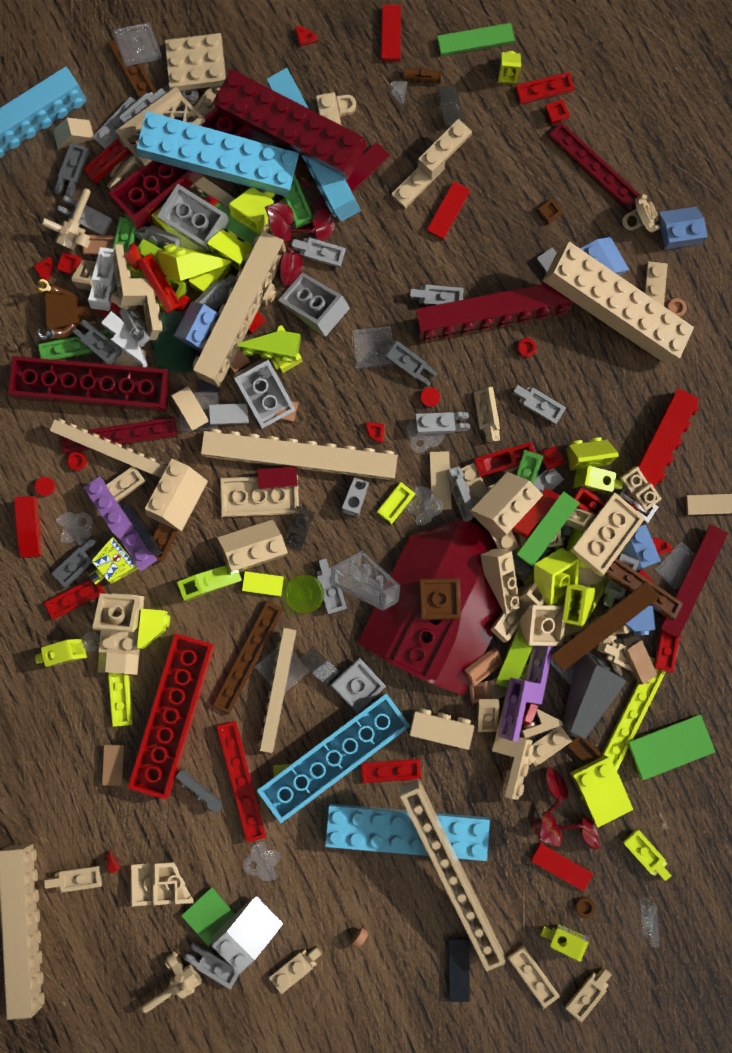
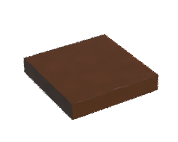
(439, 599)

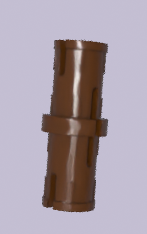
(432, 76)

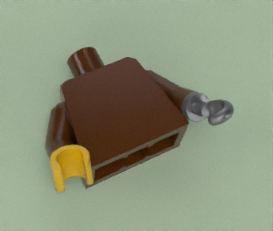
(62, 311)

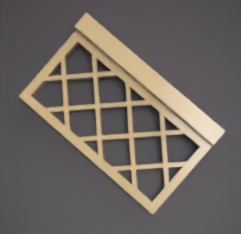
(164, 106)

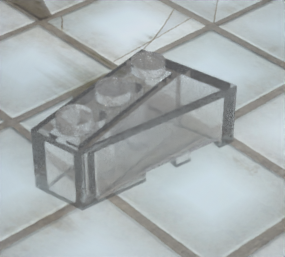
(366, 580)

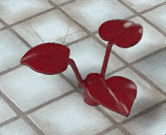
(279, 219)
(547, 827)

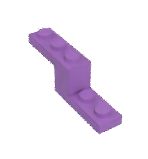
(119, 523)
(525, 691)

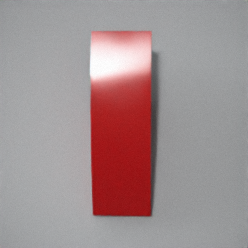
(502, 460)
(28, 526)

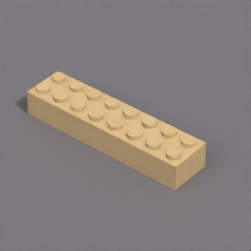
(618, 303)
(239, 309)
(20, 931)

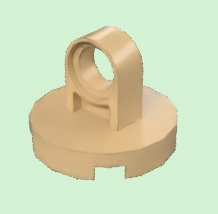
(645, 215)

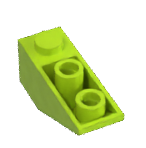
(277, 344)
(207, 582)

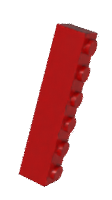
(667, 436)

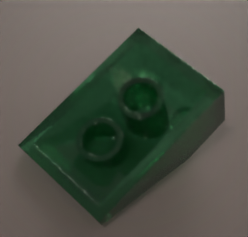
(170, 351)

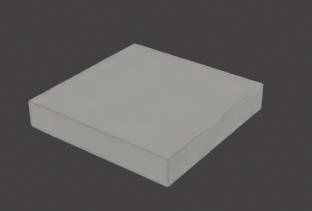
(358, 685)

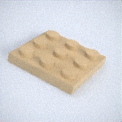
(195, 62)

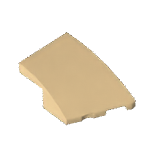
(157, 885)

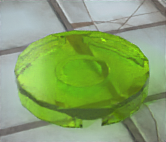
(305, 593)

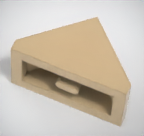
(72, 131)
(83, 275)

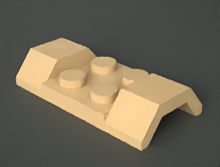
(119, 649)

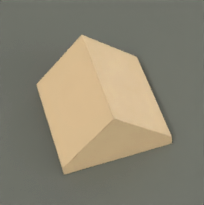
(117, 613)
(543, 625)

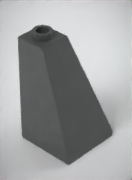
(591, 692)

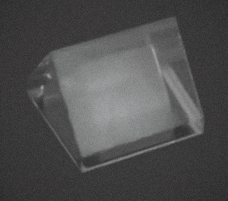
(399, 90)

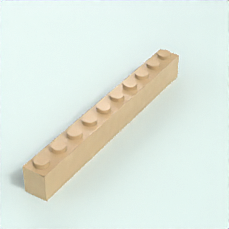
(300, 455)
(452, 874)

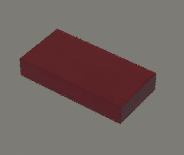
(277, 478)

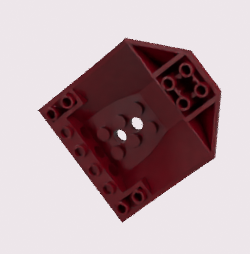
(396, 632)

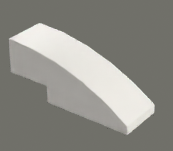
(103, 281)
(123, 338)

